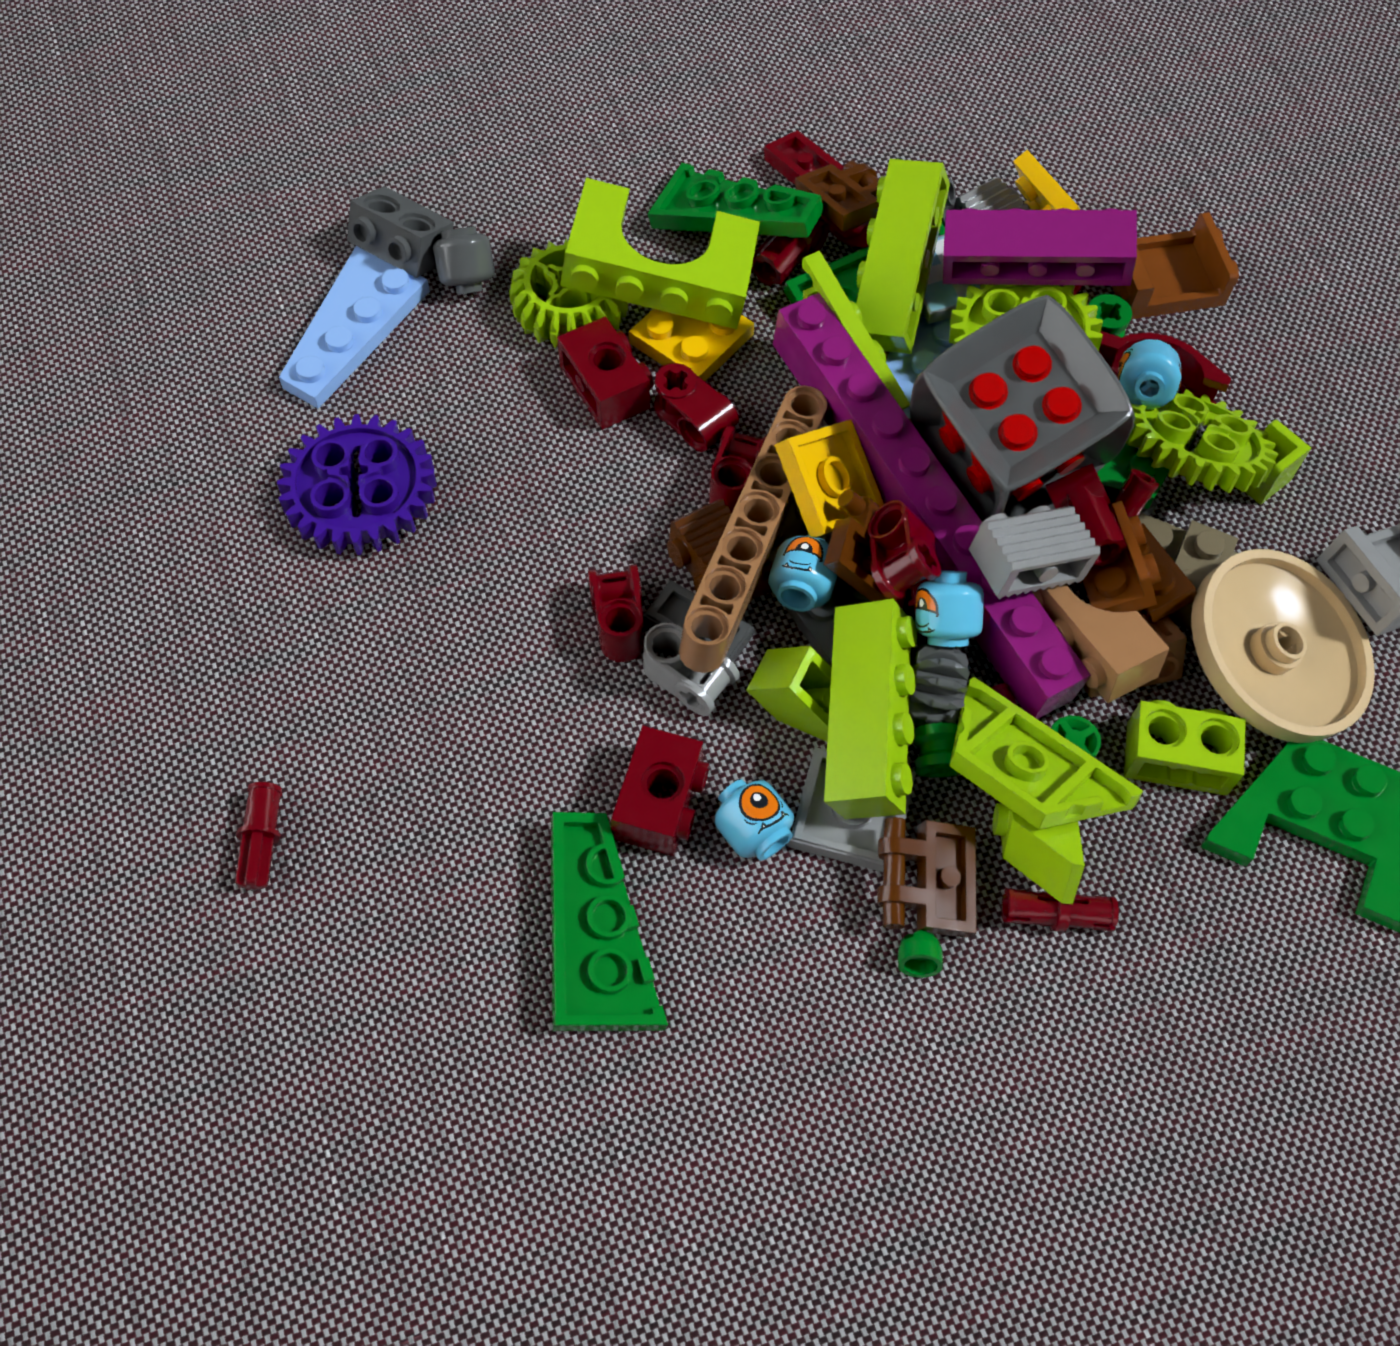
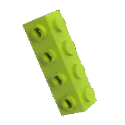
(901, 251)
(870, 710)

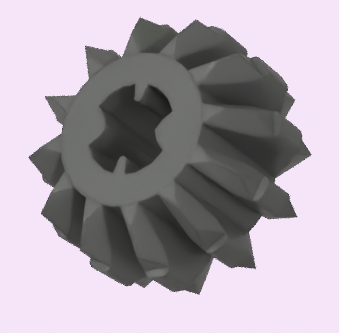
(940, 684)

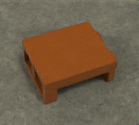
(1181, 272)

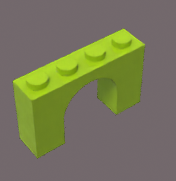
(606, 265)

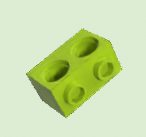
(1184, 758)

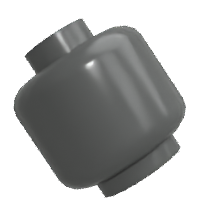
(463, 259)

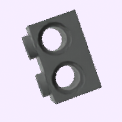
(396, 230)

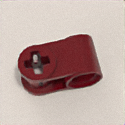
(692, 406)
(733, 465)
(901, 549)
(618, 605)

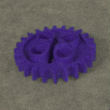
(315, 484)

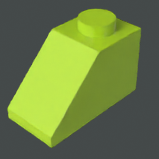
(794, 688)
(1046, 855)

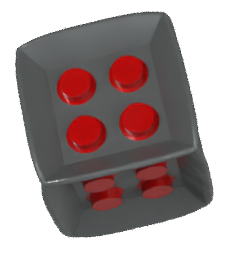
(1020, 408)

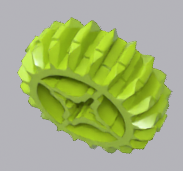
(564, 307)

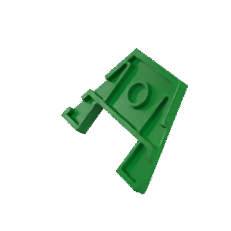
(1333, 802)

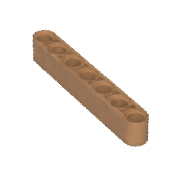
(747, 538)

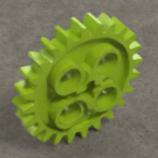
(992, 301)
(1226, 455)

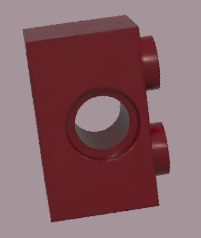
(605, 372)
(659, 761)

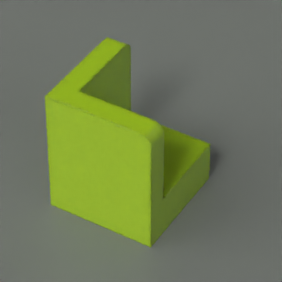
(1290, 456)

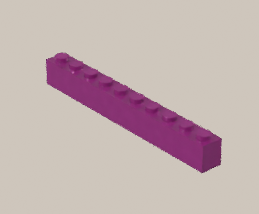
(1016, 629)

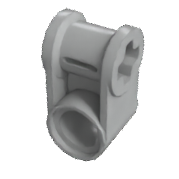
(692, 688)

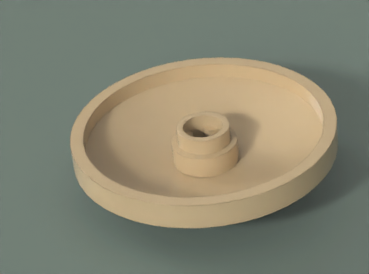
(1282, 646)

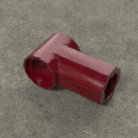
(781, 254)
(1086, 493)

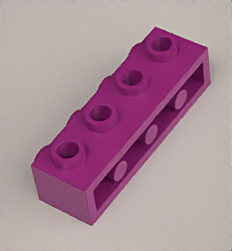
(1040, 247)

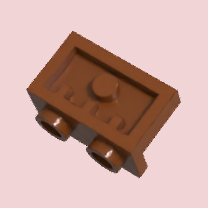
(1129, 580)

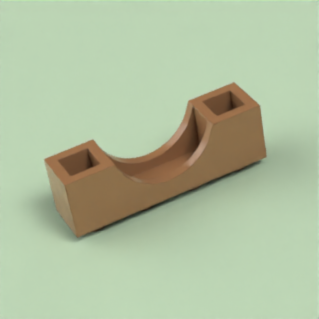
(1113, 646)

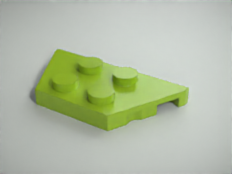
(851, 319)
(1032, 765)

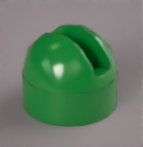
(920, 955)

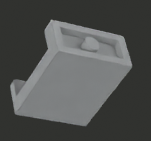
(1367, 574)

